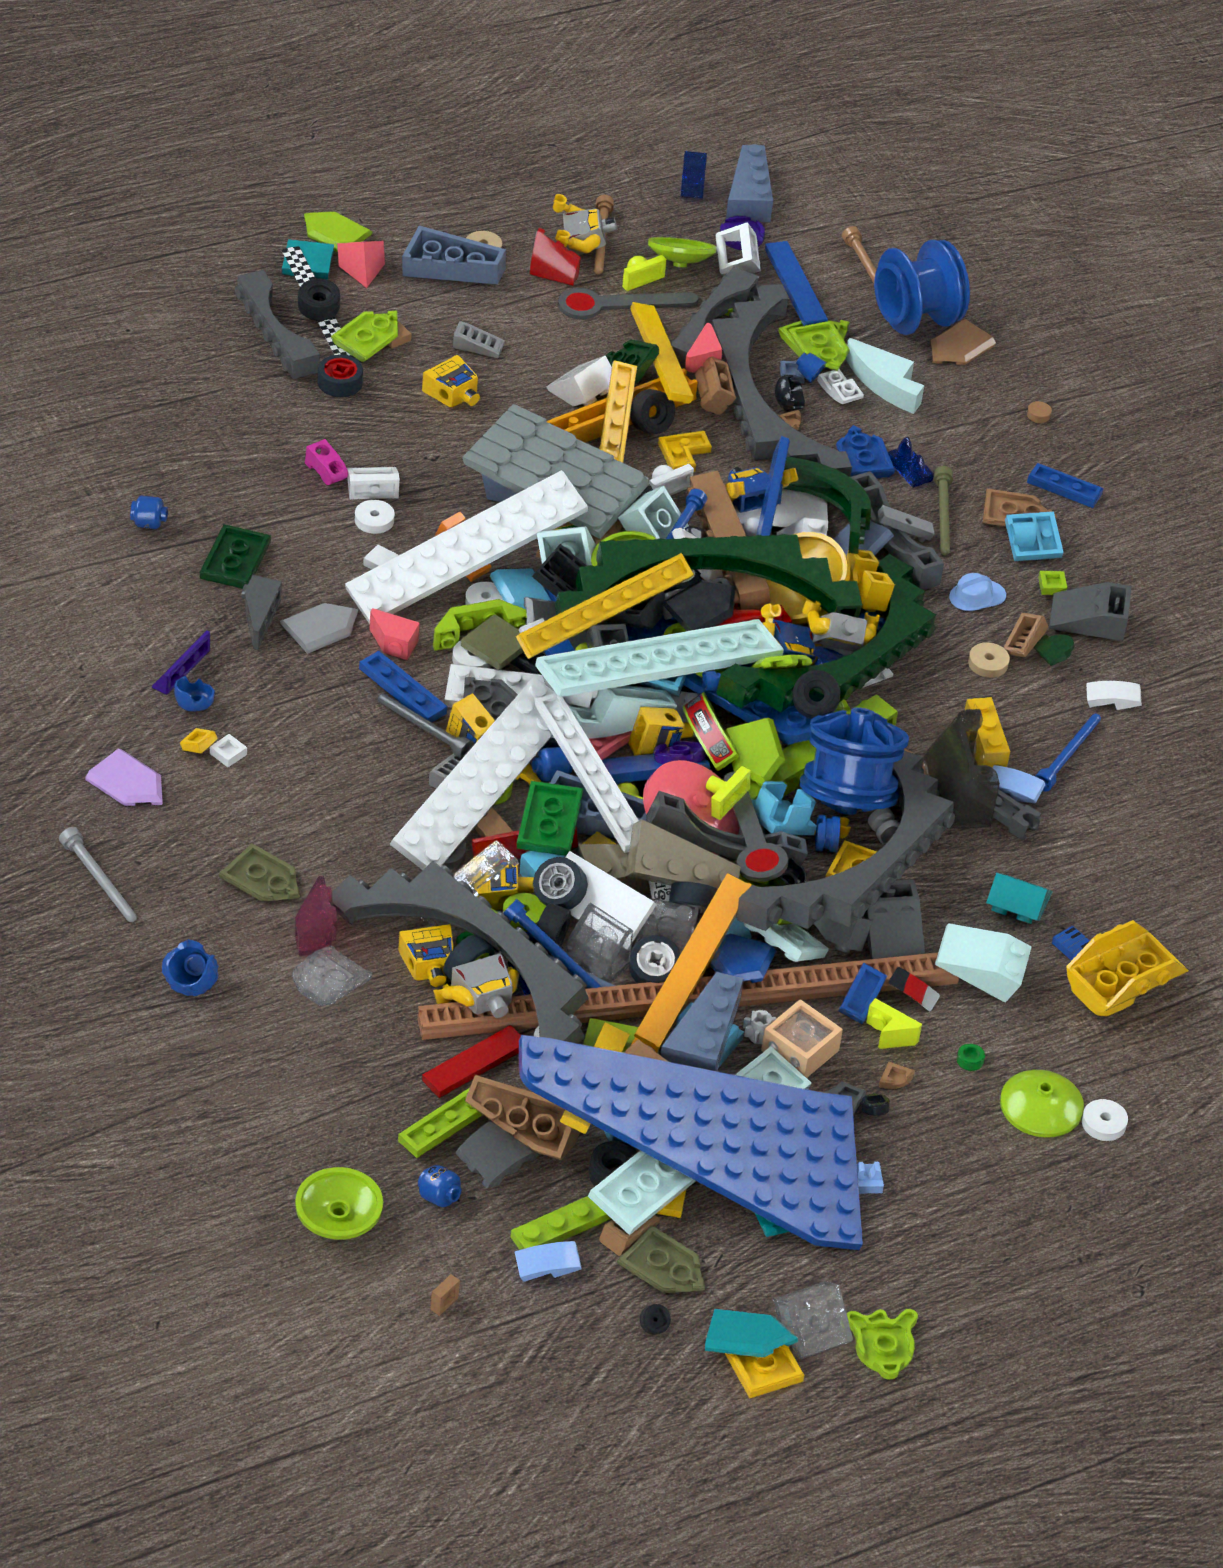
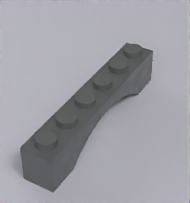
(734, 287)
(295, 352)
(926, 562)
(677, 818)

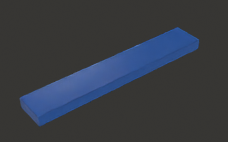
(795, 283)
(773, 487)

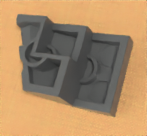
(494, 1154)

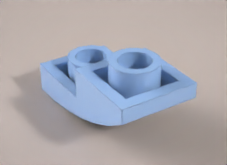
(1019, 784)
(551, 1258)

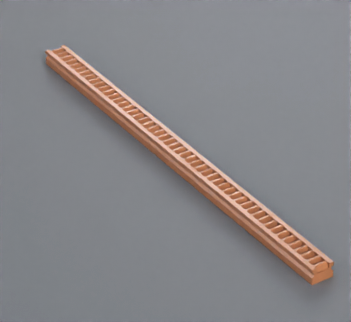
(636, 999)

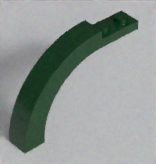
(837, 489)

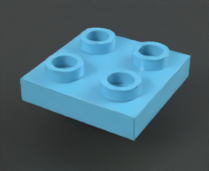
(1034, 536)

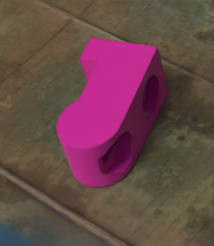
(327, 463)

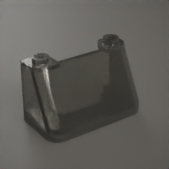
(959, 780)

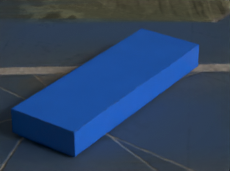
(1065, 485)

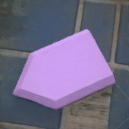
(126, 779)

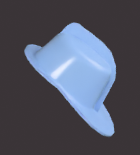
(976, 592)

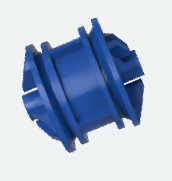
(854, 761)

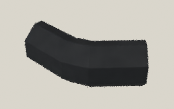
(560, 574)

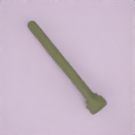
(943, 478)

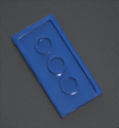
(635, 767)

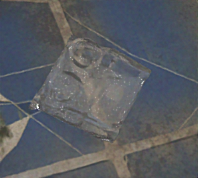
(328, 976)

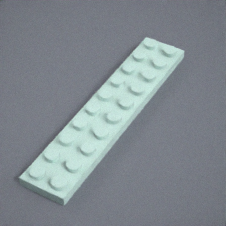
(657, 657)
(647, 1185)

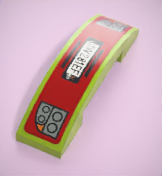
(709, 731)

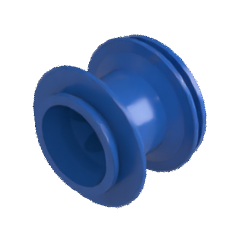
(930, 285)

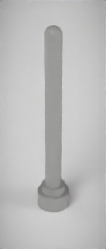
(73, 841)

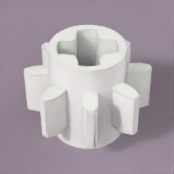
(756, 1024)

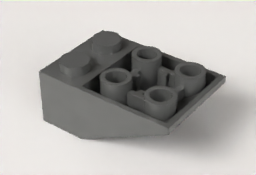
(1092, 610)
(896, 922)

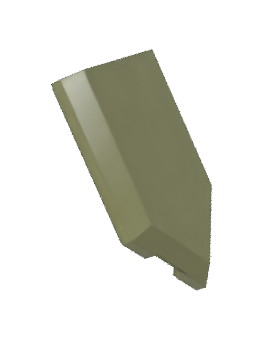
(262, 875)
(663, 1263)

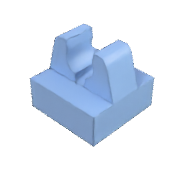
(869, 1178)

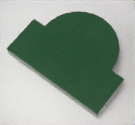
(1055, 648)

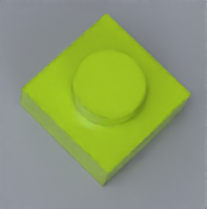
(1052, 582)

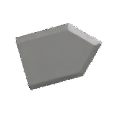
(320, 625)

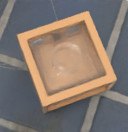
(803, 1037)

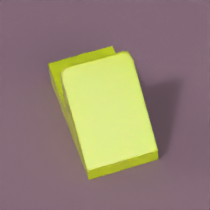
(895, 1027)

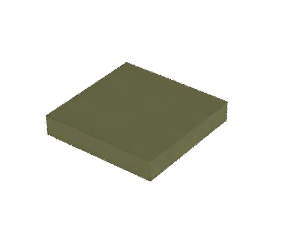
(494, 642)

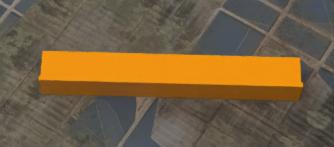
(588, 421)
(691, 964)

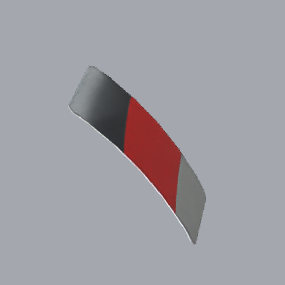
(914, 988)

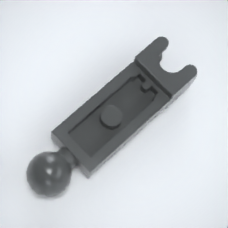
(1015, 815)

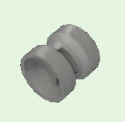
(883, 824)

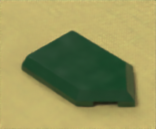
(635, 353)

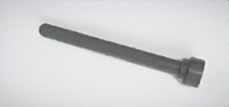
(459, 745)

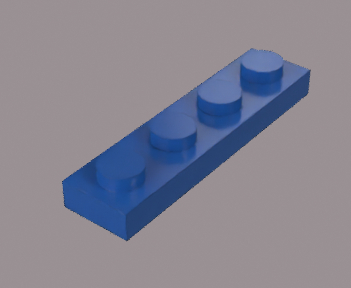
(402, 686)

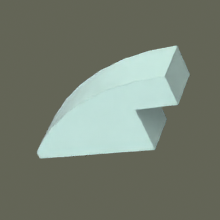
(885, 375)
(617, 709)

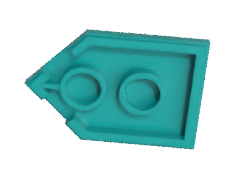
(746, 1333)

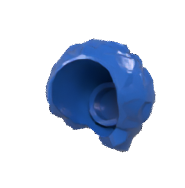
(190, 969)

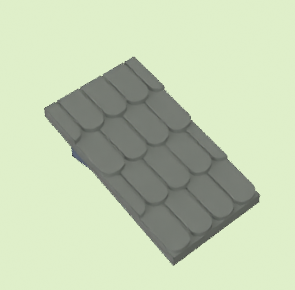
(529, 449)

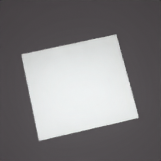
(793, 507)

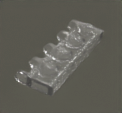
(482, 869)

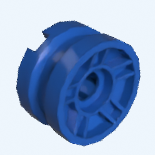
(827, 833)

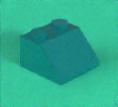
(1018, 897)

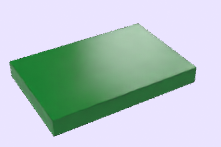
(550, 818)

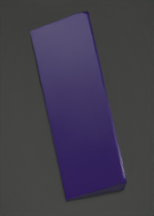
(184, 664)

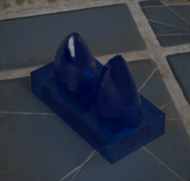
(910, 464)

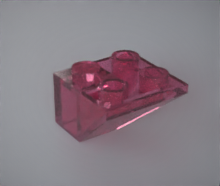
(315, 920)

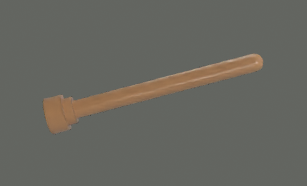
(605, 205)
(852, 238)

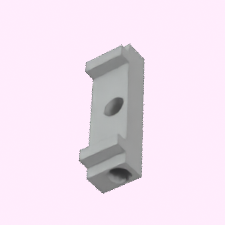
(906, 523)

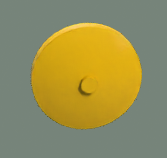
(811, 545)

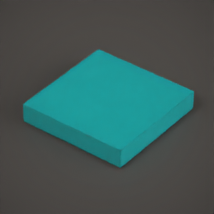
(317, 255)

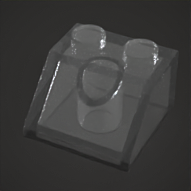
(671, 921)
(600, 944)
(815, 1318)

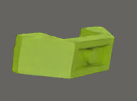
(471, 616)

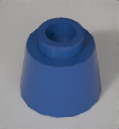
(810, 366)

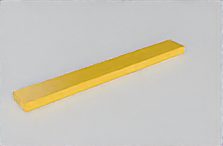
(666, 361)
(604, 605)

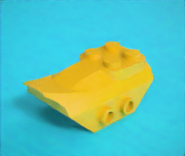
(1120, 967)

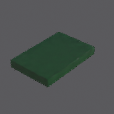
(235, 556)

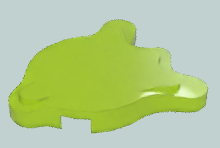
(884, 1342)

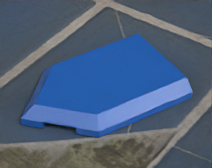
(866, 453)
(743, 958)

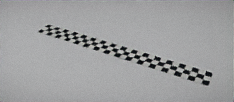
(302, 274)

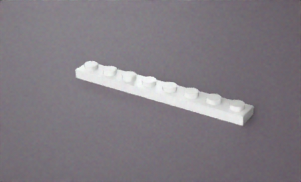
(588, 767)

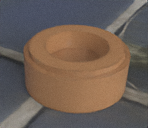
(1039, 412)

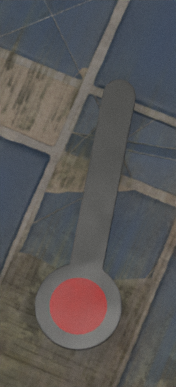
(586, 304)
(760, 859)

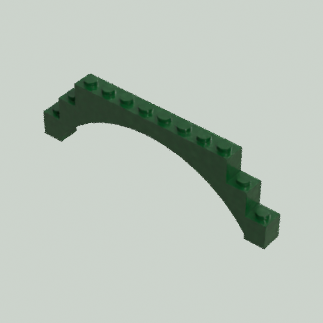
(768, 557)
(904, 629)

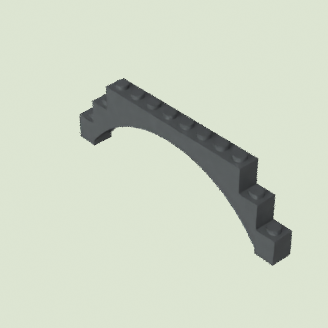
(757, 420)
(851, 892)
(442, 898)

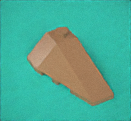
(523, 1116)

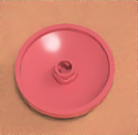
(688, 782)

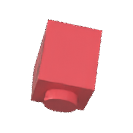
(394, 633)

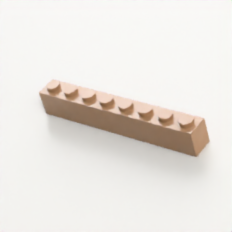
(721, 520)

